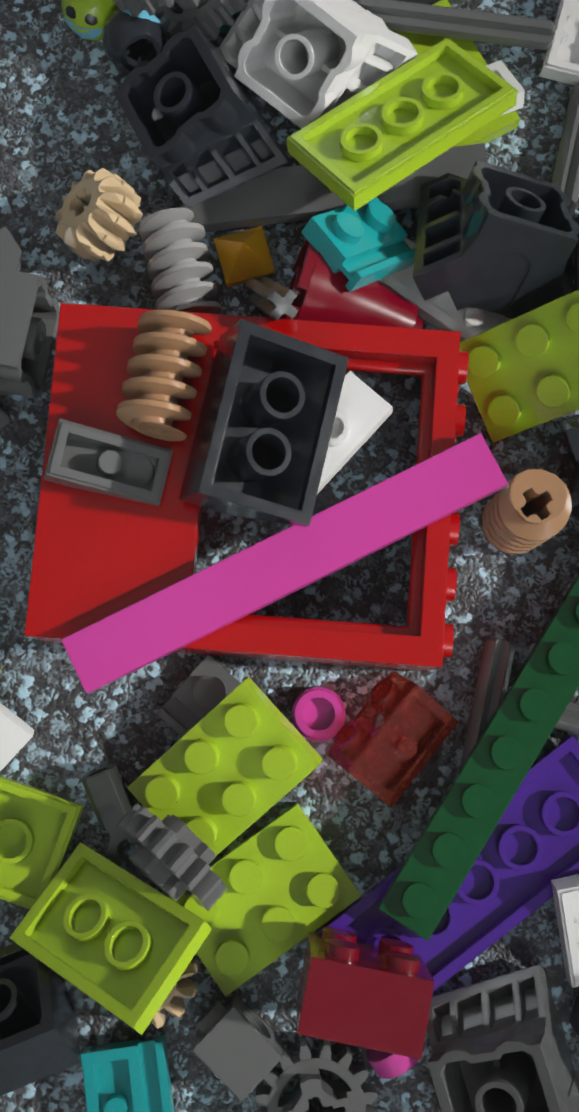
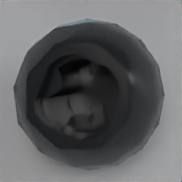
(132, 40)

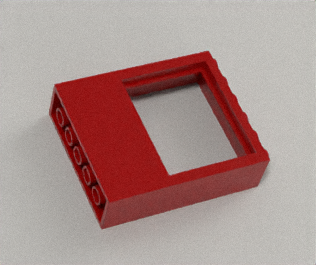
(113, 552)

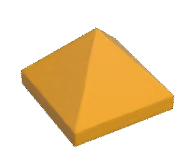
(244, 256)

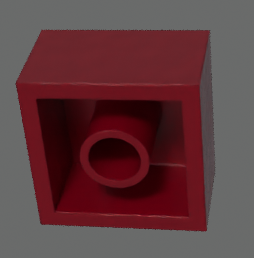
(364, 993)

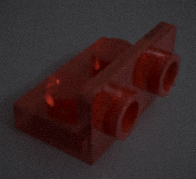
(392, 737)

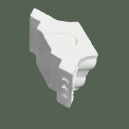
(311, 53)

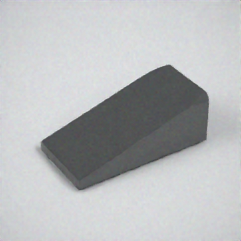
(107, 463)

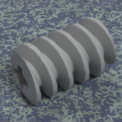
(175, 263)

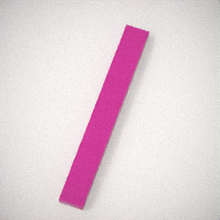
(283, 563)

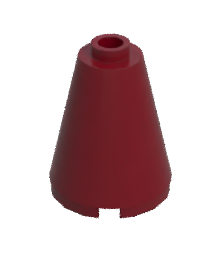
(326, 299)

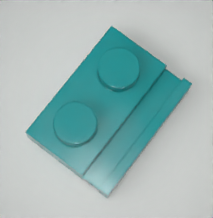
(361, 242)
(128, 1076)

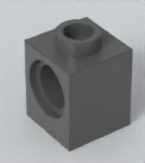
(236, 1045)

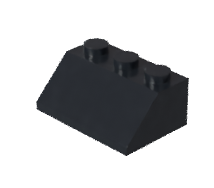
(264, 426)
(35, 1021)

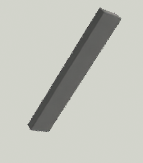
(297, 195)

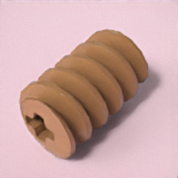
(159, 372)
(540, 497)

